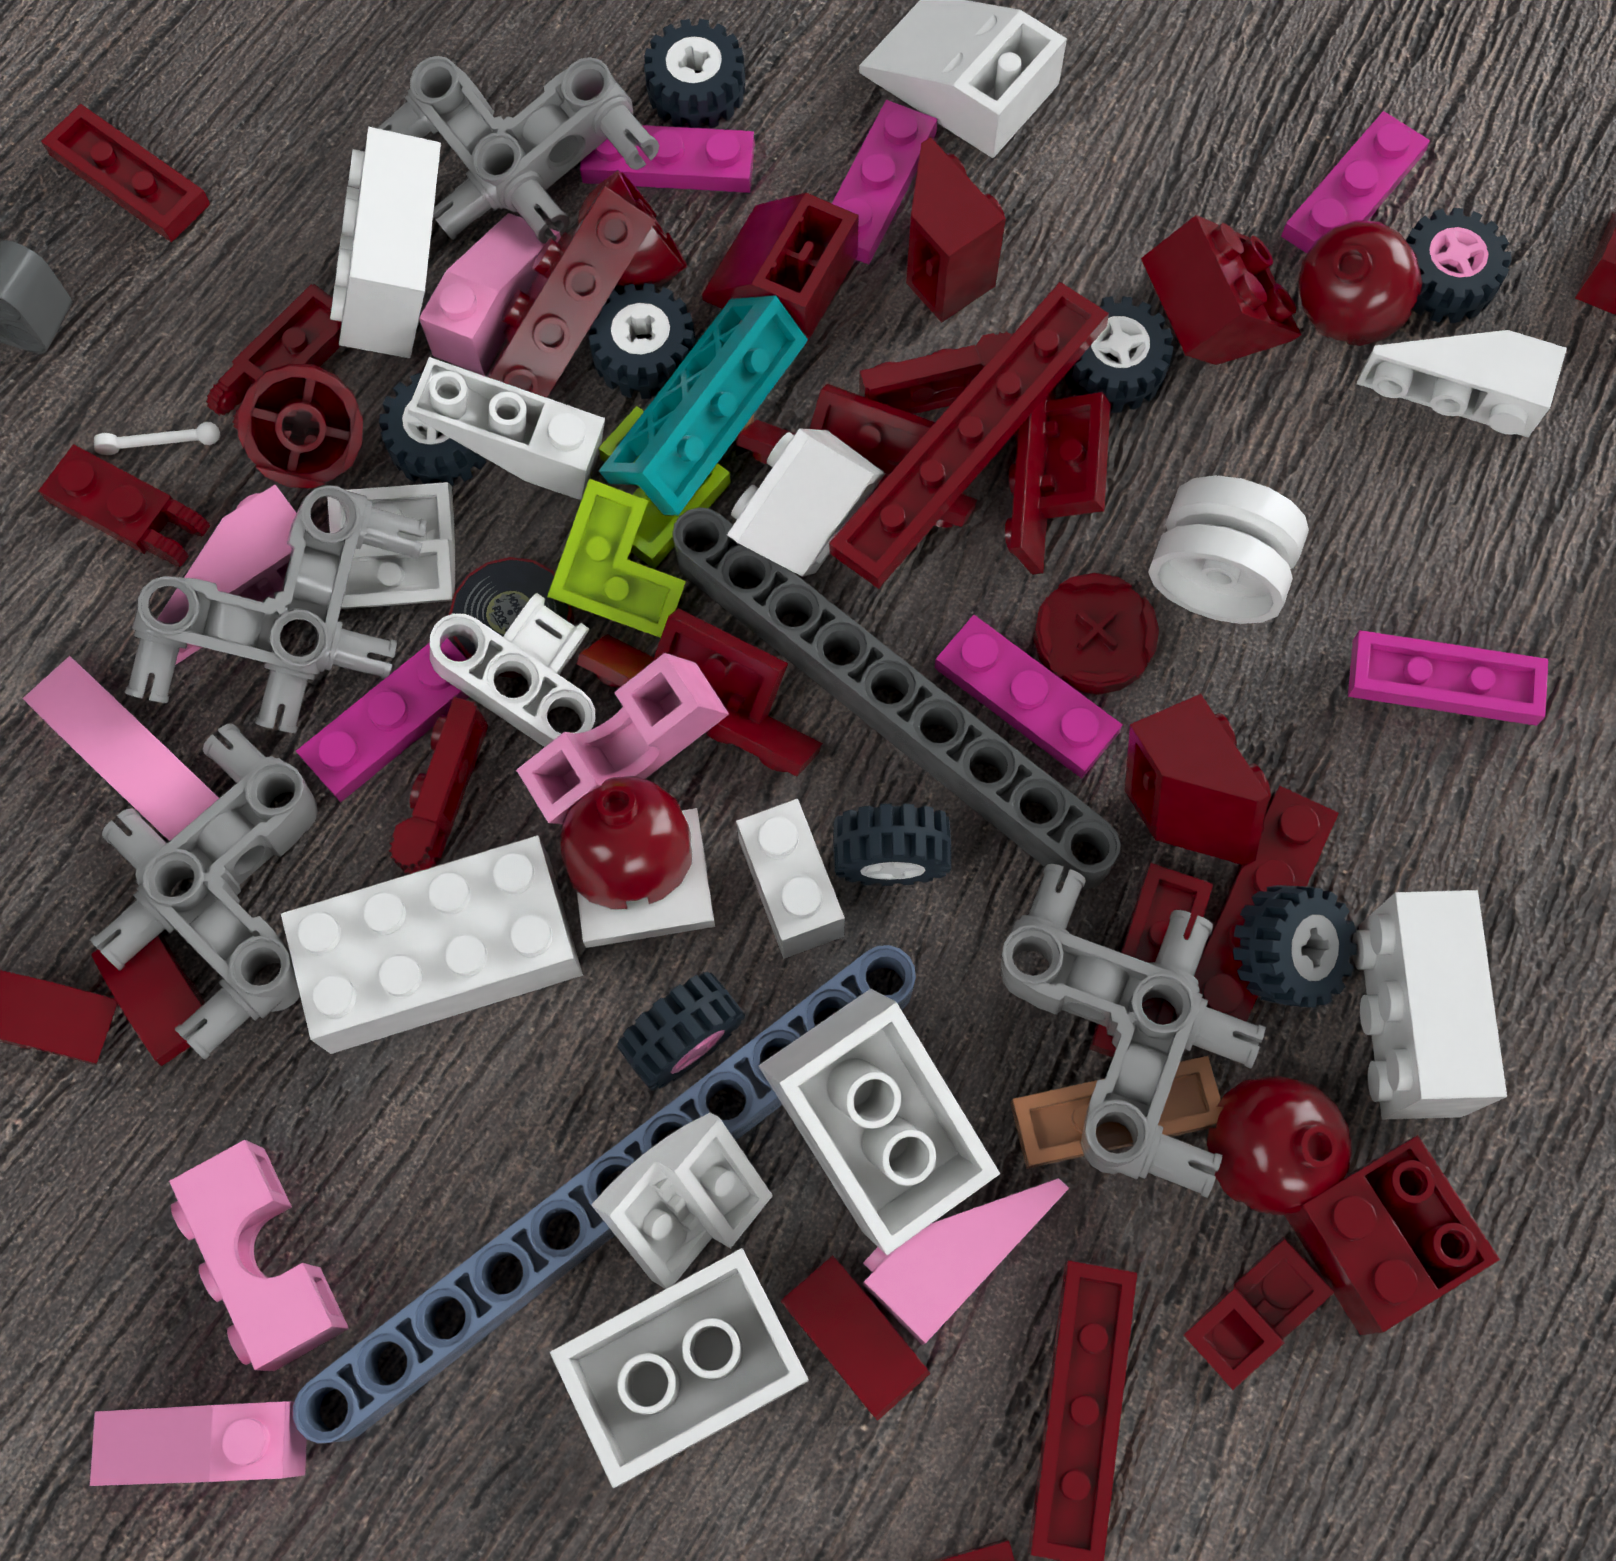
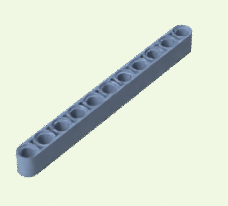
(470, 1283)

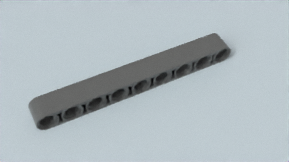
(899, 722)

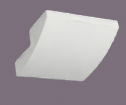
(392, 578)
(680, 911)
(682, 1197)

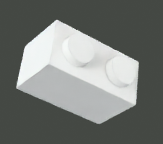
(791, 878)

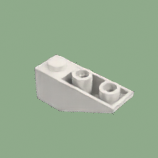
(1479, 376)
(511, 427)

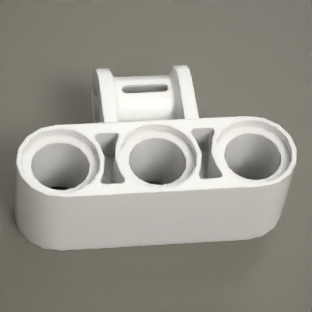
(533, 646)

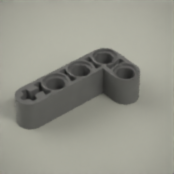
(30, 299)

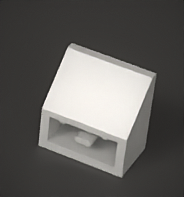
(803, 500)

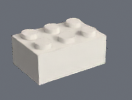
(385, 242)
(1429, 1006)
(880, 1119)
(678, 1367)

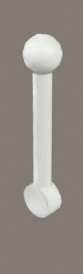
(110, 444)

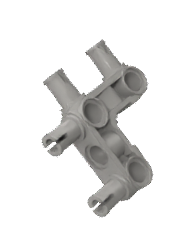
(536, 143)
(252, 628)
(220, 854)
(1110, 992)

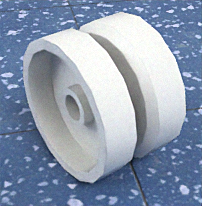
(1229, 549)

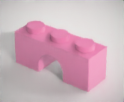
(660, 716)
(224, 1209)

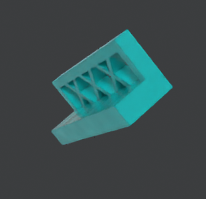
(706, 402)

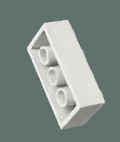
(430, 945)

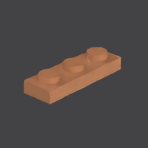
(1053, 1120)

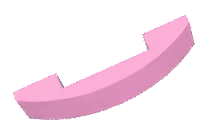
(120, 748)

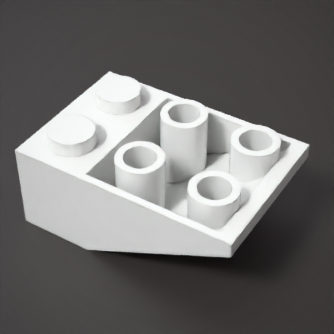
(969, 67)

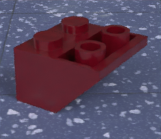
(952, 235)
(792, 251)
(1220, 292)
(1196, 783)
(1392, 1237)

